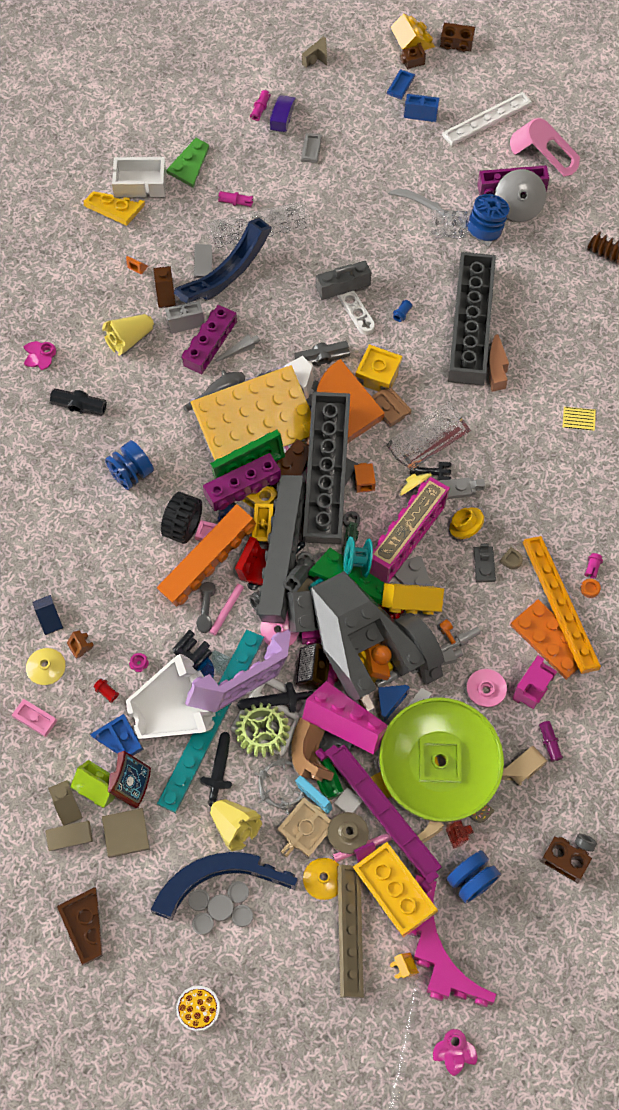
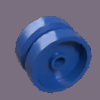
(476, 879)

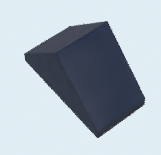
(47, 615)

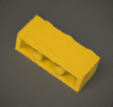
(412, 598)

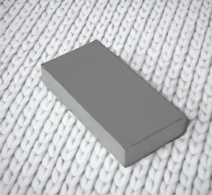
(311, 148)

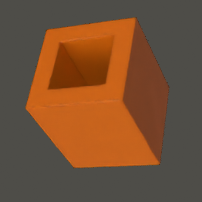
(364, 477)

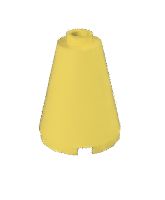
(127, 331)

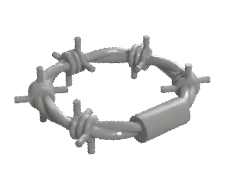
(265, 797)

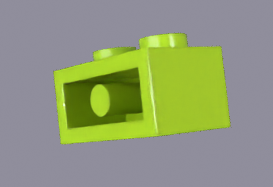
(93, 783)

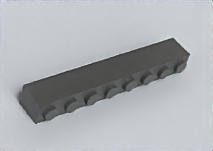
(282, 548)

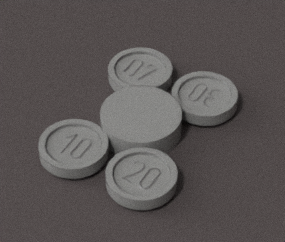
(220, 908)

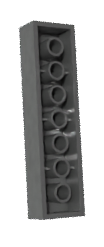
(472, 318)
(326, 468)

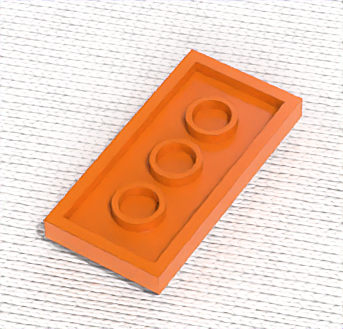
(544, 634)

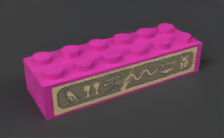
(409, 529)

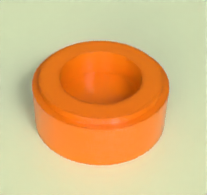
(590, 588)

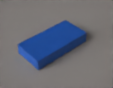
(400, 84)

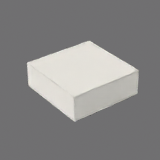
(348, 801)

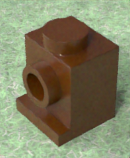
(413, 56)

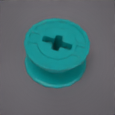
(358, 556)

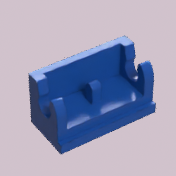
(421, 107)

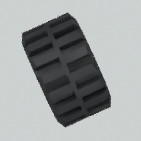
(181, 517)

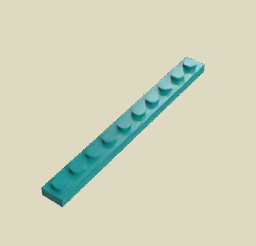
(200, 742)

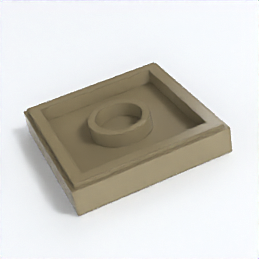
(125, 833)

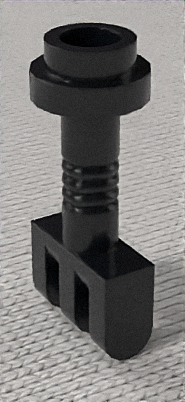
(440, 471)

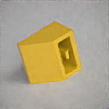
(410, 32)

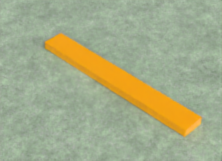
(561, 605)

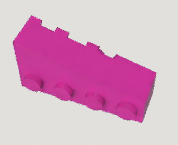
(344, 718)

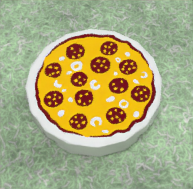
(198, 1008)

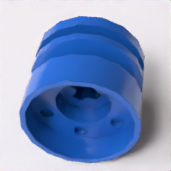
(488, 217)
(127, 466)

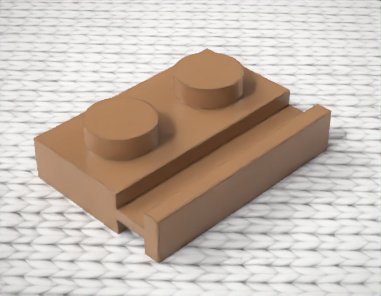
(392, 405)

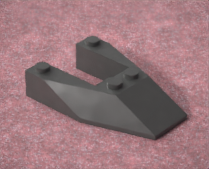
(353, 623)

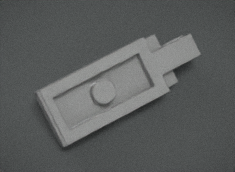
(463, 487)

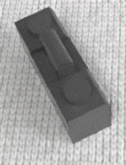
(343, 280)

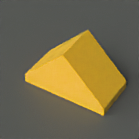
(262, 517)

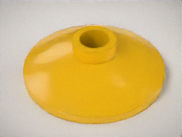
(314, 885)

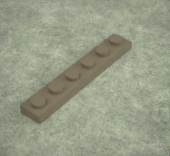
(350, 933)

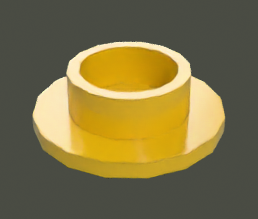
(466, 522)

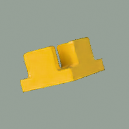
(378, 368)

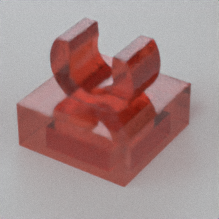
(458, 833)

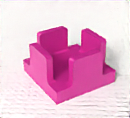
(534, 683)

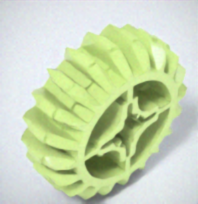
(249, 719)

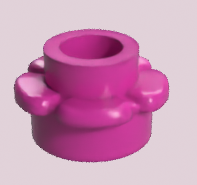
(136, 658)

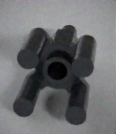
(186, 643)

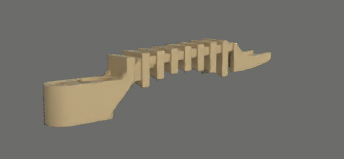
(520, 769)

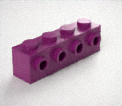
(489, 179)
(209, 339)
(242, 482)

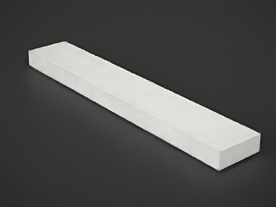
(486, 119)

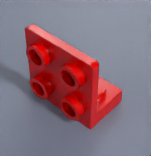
(251, 562)

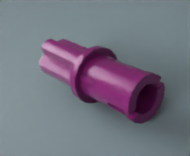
(550, 741)

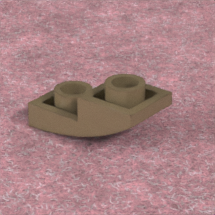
(69, 835)

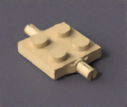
(304, 828)

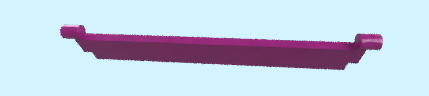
(384, 812)

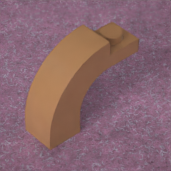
(303, 748)

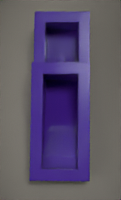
(282, 113)

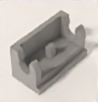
(185, 317)

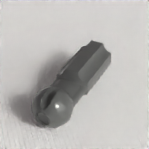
(298, 574)

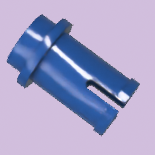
(400, 314)

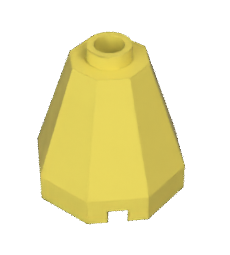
(235, 823)

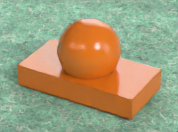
(377, 661)

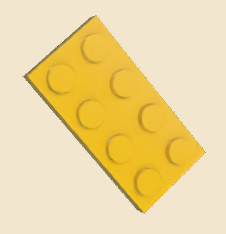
(395, 889)

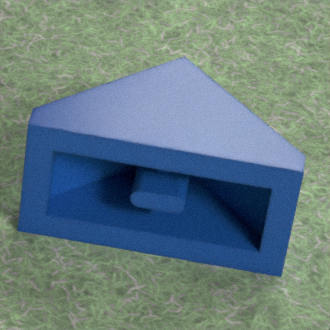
(391, 698)

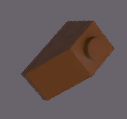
(164, 287)

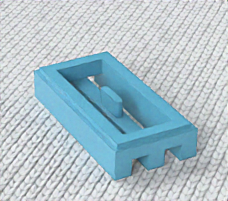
(314, 794)

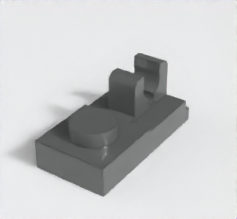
(484, 563)

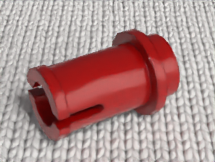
(107, 691)

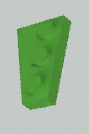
(189, 162)

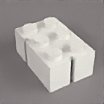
(139, 177)

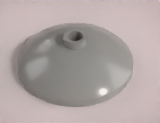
(520, 181)

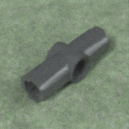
(323, 353)

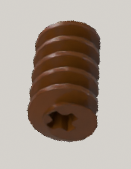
(604, 247)

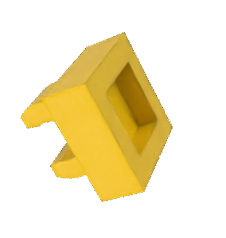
(405, 964)

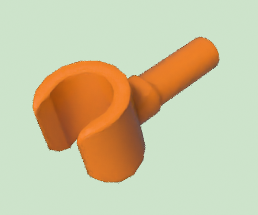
(446, 626)

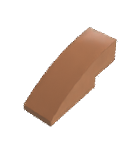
(497, 365)

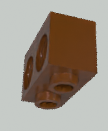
(457, 37)
(563, 864)

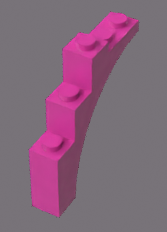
(445, 974)

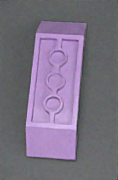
(212, 697)

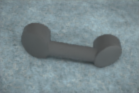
(204, 621)

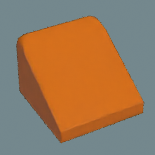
(136, 265)

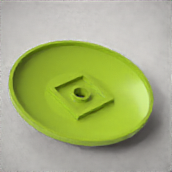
(445, 730)

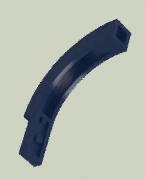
(230, 268)
(211, 866)

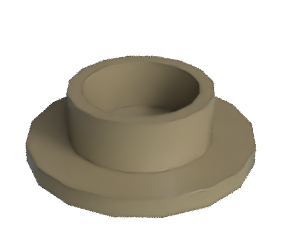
(340, 839)

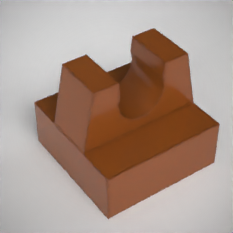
(78, 644)

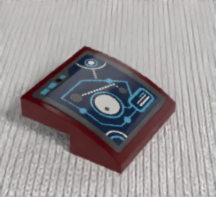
(129, 779)

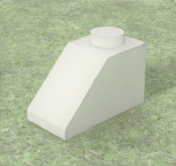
(304, 373)

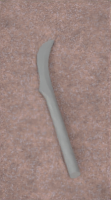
(428, 203)

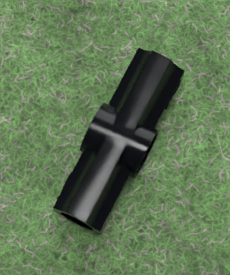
(78, 401)

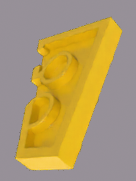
(117, 209)

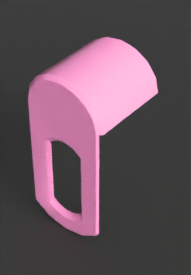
(540, 133)

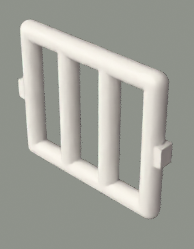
(256, 693)

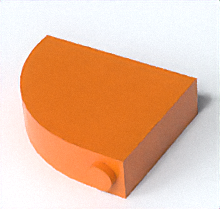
(364, 410)

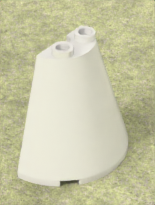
(161, 705)

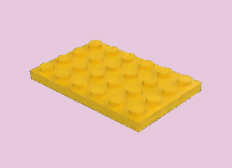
(252, 410)

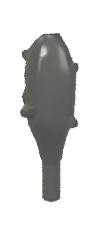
(225, 381)

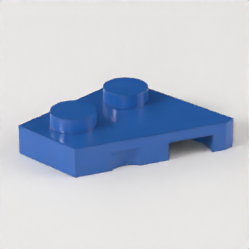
(119, 736)

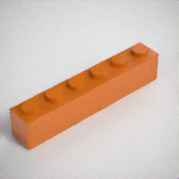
(207, 555)

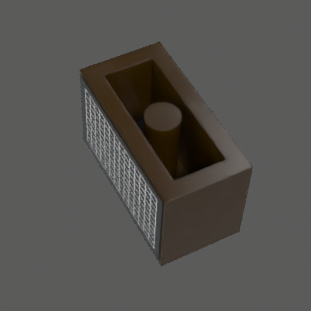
(312, 667)

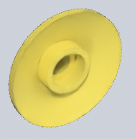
(413, 481)
(50, 673)

